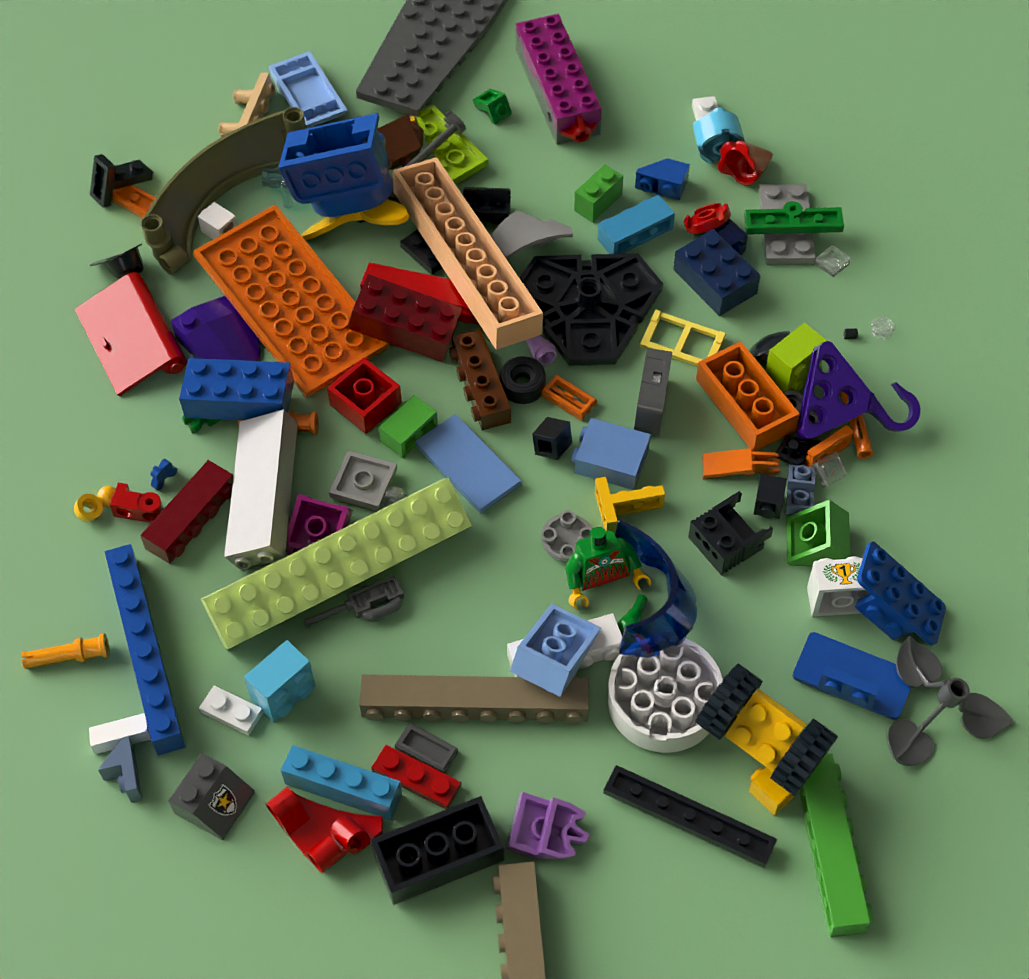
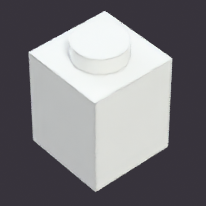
(216, 220)

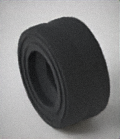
(525, 367)

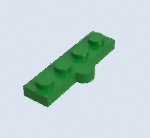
(793, 220)

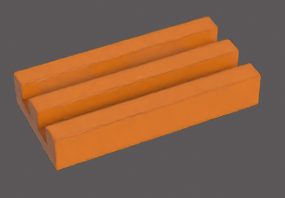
(565, 400)
(834, 443)

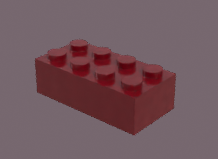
(404, 318)

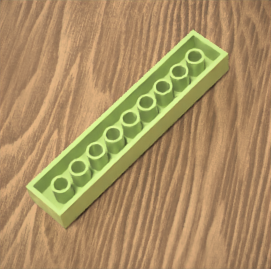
(335, 563)

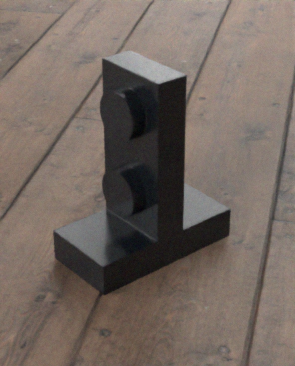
(110, 177)

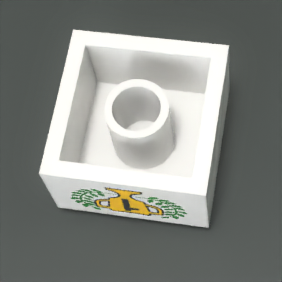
(835, 587)

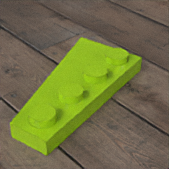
(457, 153)

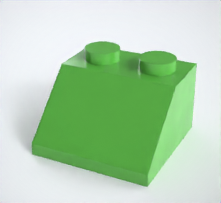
(818, 534)

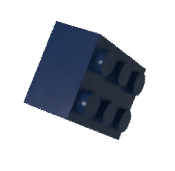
(716, 272)

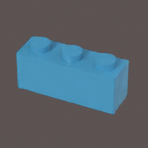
(636, 225)

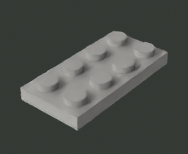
(786, 248)

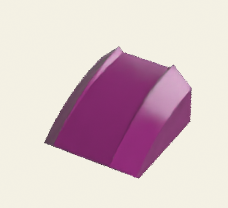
(314, 521)

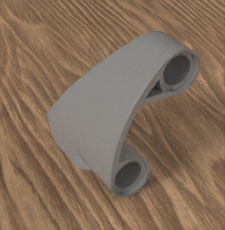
(524, 230)

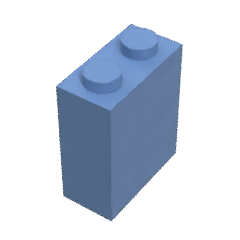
(611, 453)

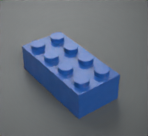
(235, 388)

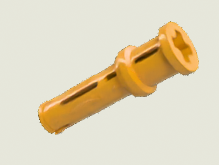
(78, 650)

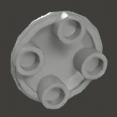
(562, 533)

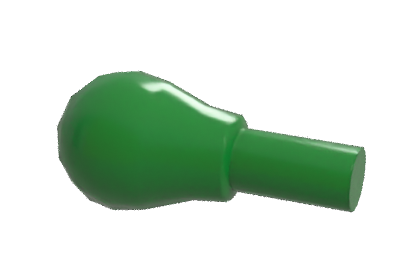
(633, 615)

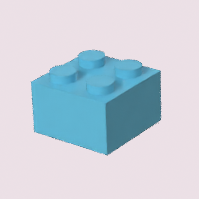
(280, 681)

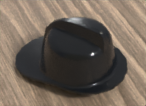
(123, 263)

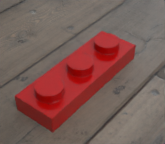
(417, 777)

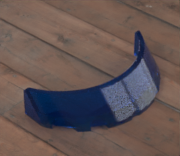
(678, 614)

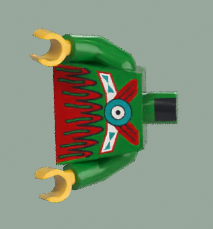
(601, 561)

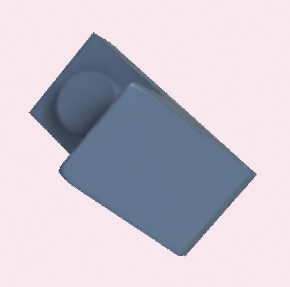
(122, 765)

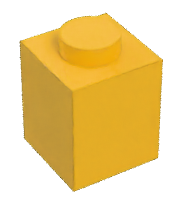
(767, 791)

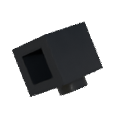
(552, 438)
(770, 496)

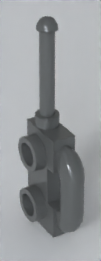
(368, 596)

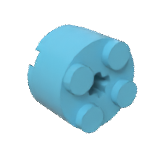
(714, 131)

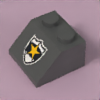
(211, 796)

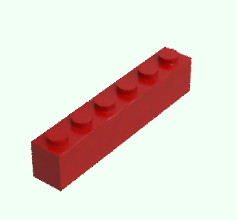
(426, 284)

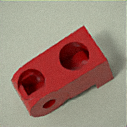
(135, 505)

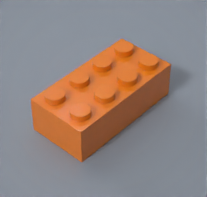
(747, 396)

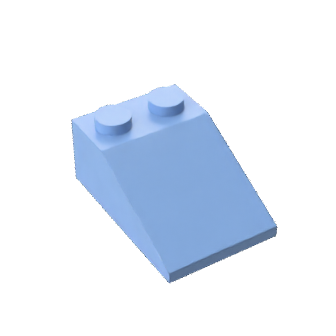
(554, 649)

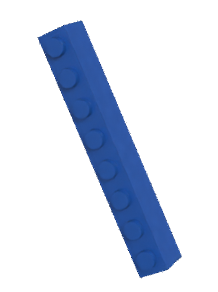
(144, 650)

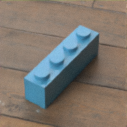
(341, 782)

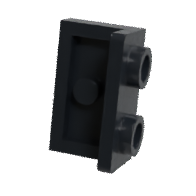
(489, 203)

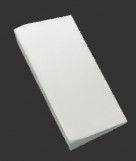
(108, 735)

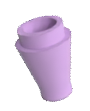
(542, 350)

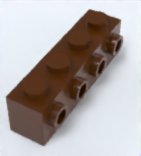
(481, 380)

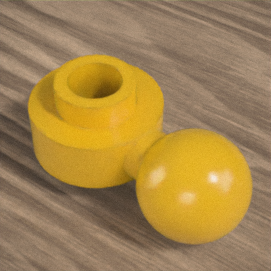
(94, 503)

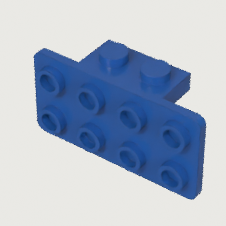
(897, 599)
(851, 675)

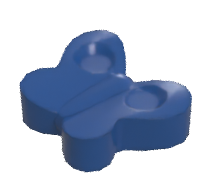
(161, 472)

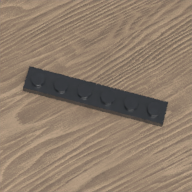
(690, 816)

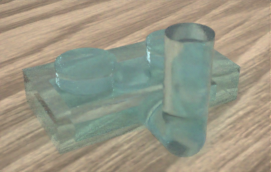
(274, 179)

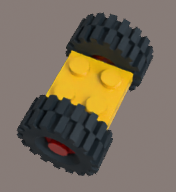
(765, 729)

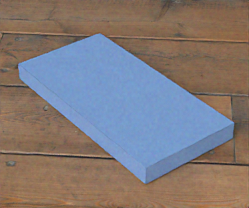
(468, 463)

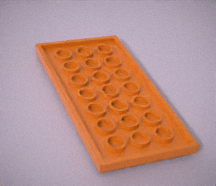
(288, 298)

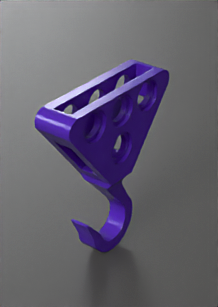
(861, 400)

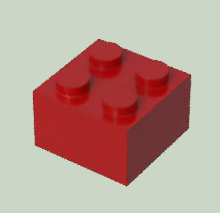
(364, 395)

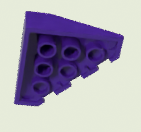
(216, 332)

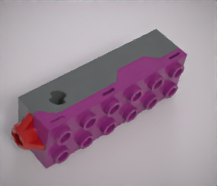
(558, 79)

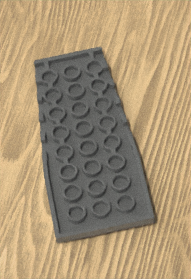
(424, 50)

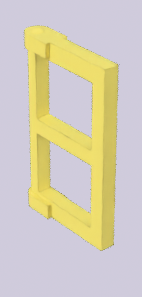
(688, 326)

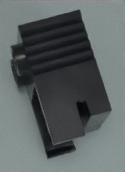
(725, 536)

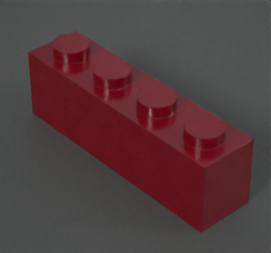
(188, 512)

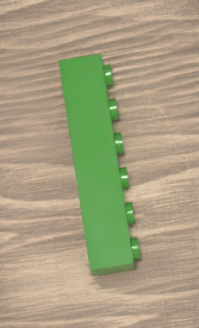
(834, 852)

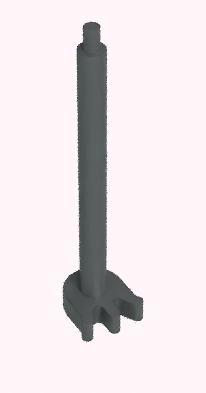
(453, 125)

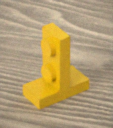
(625, 502)

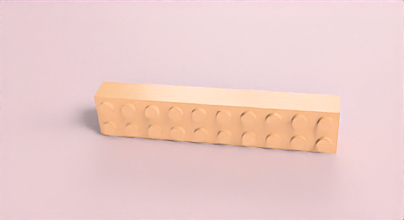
(468, 253)

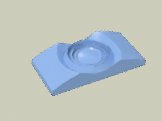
(307, 87)

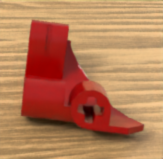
(322, 831)

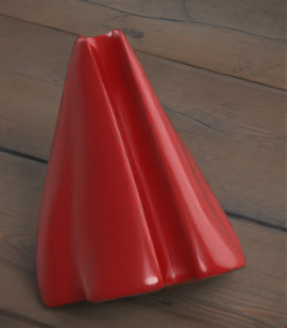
(743, 161)

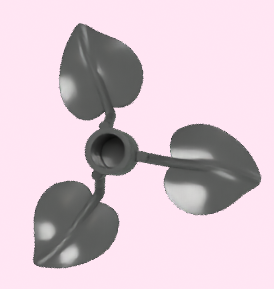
(980, 715)

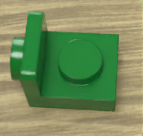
(494, 103)

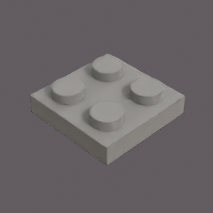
(363, 480)

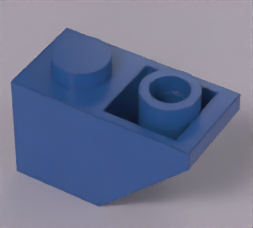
(663, 178)

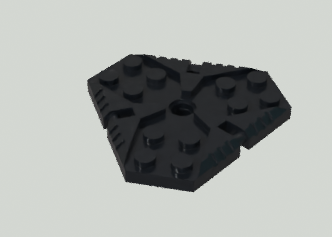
(591, 309)

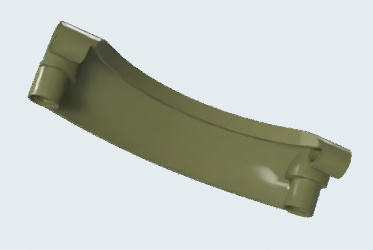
(213, 171)

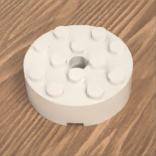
(660, 719)

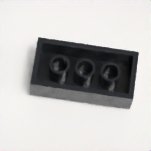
(437, 850)

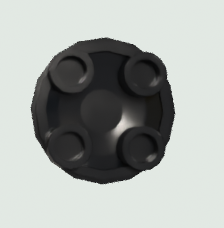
(762, 347)

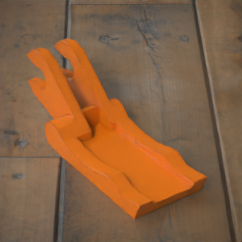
(739, 462)

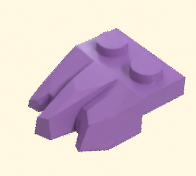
(545, 828)

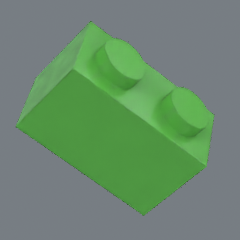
(598, 193)
(407, 425)

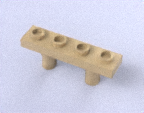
(256, 100)

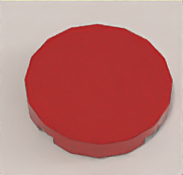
(707, 218)

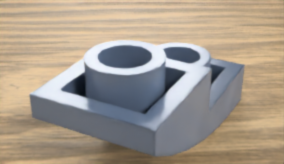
(799, 488)

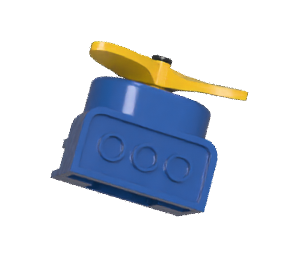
(341, 174)

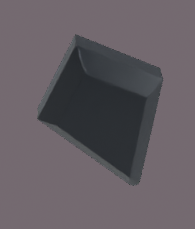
(794, 450)

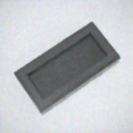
(426, 748)

